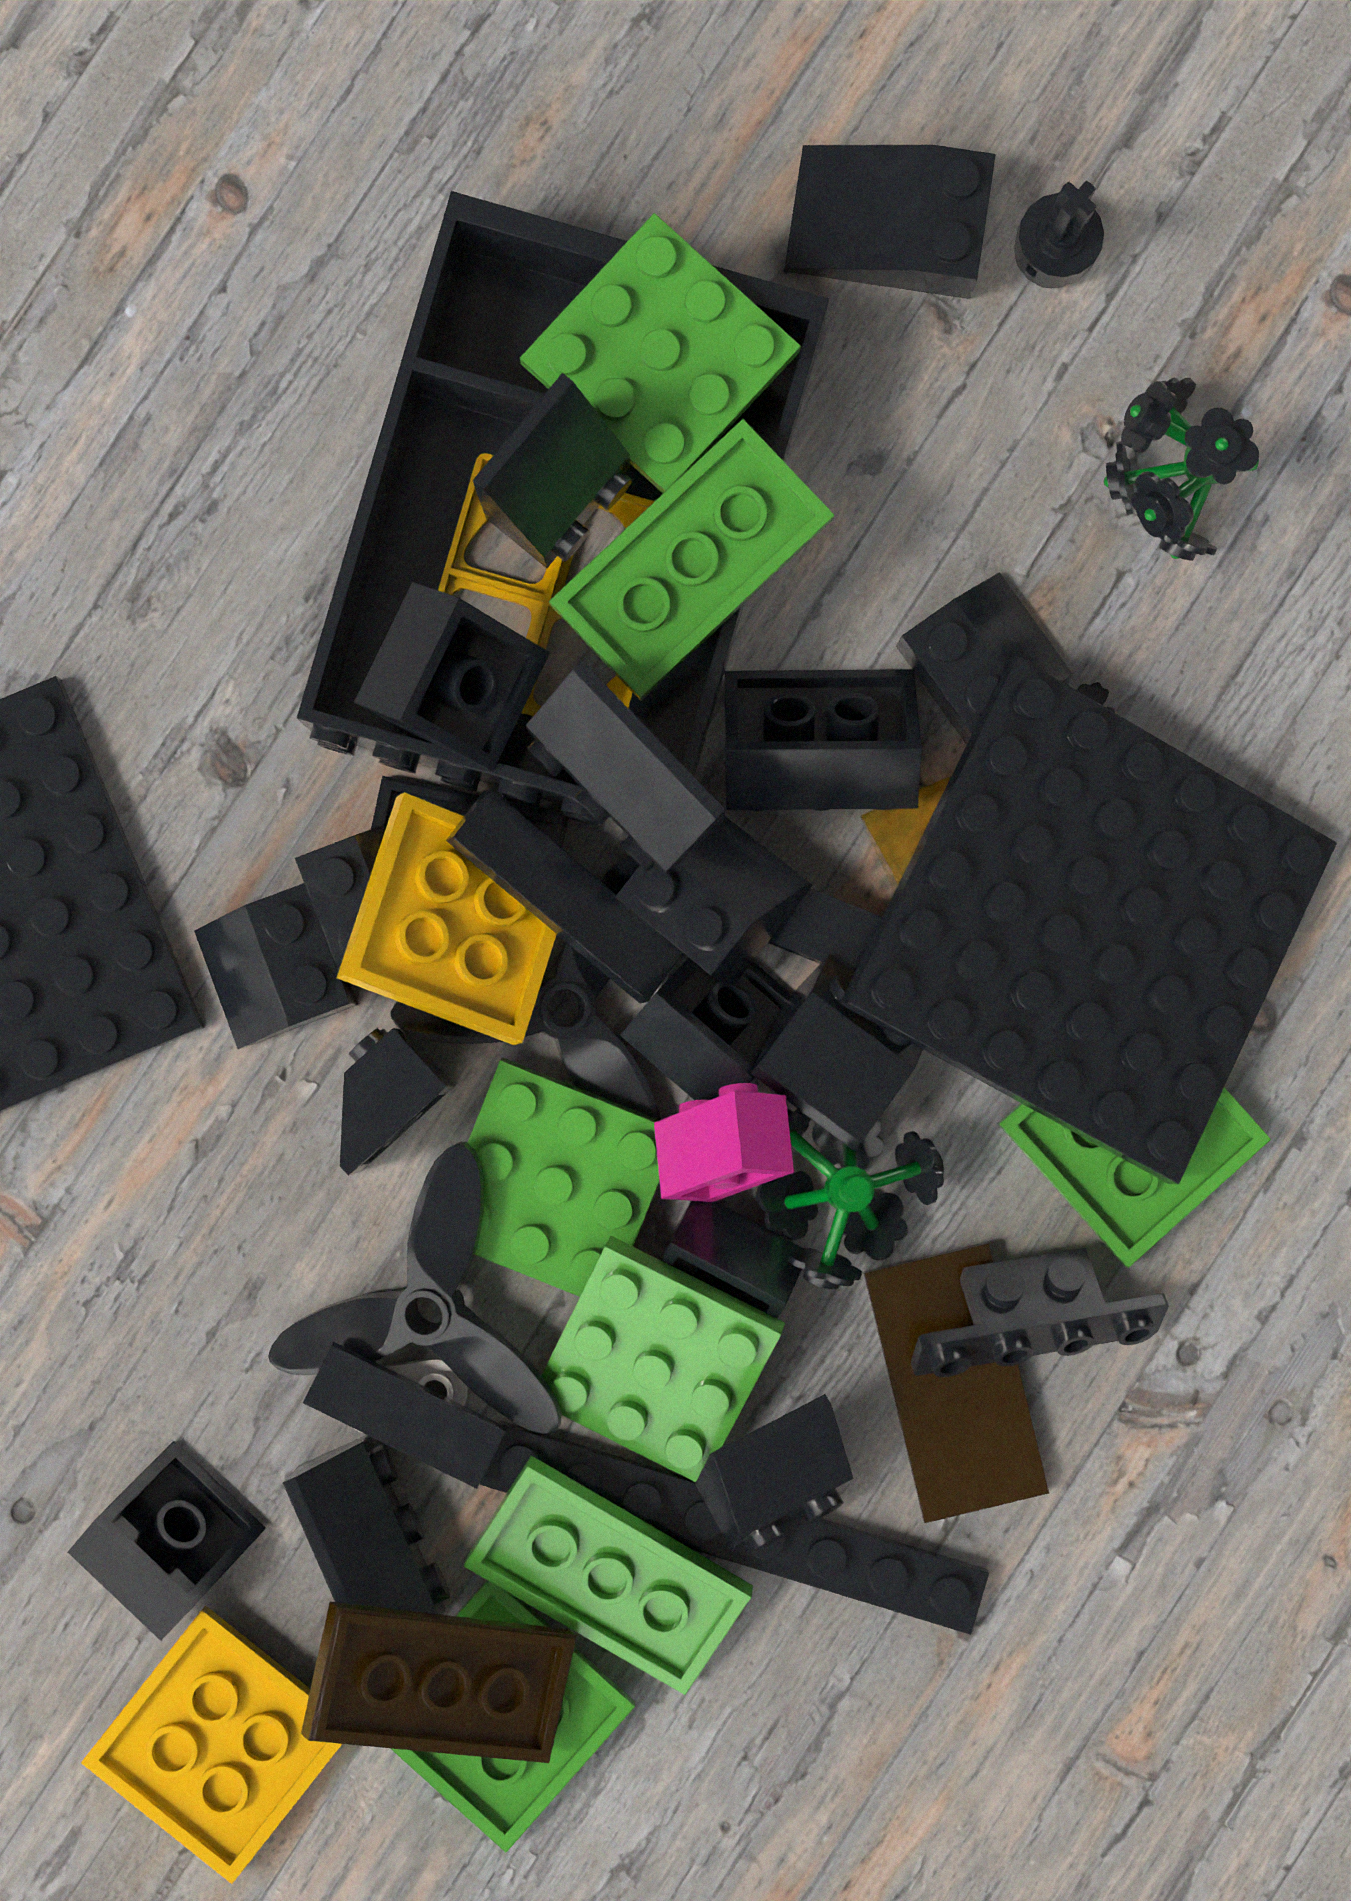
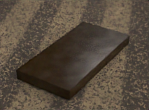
(964, 1432)
(438, 1683)

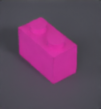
(723, 1144)

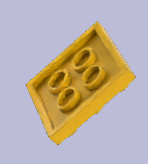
(445, 931)
(213, 1745)

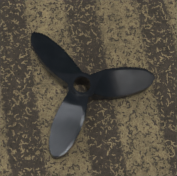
(587, 1046)
(438, 1258)

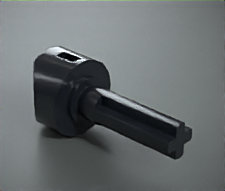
(1059, 237)

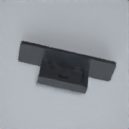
(1035, 1310)

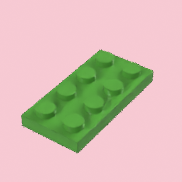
(691, 559)
(608, 1575)

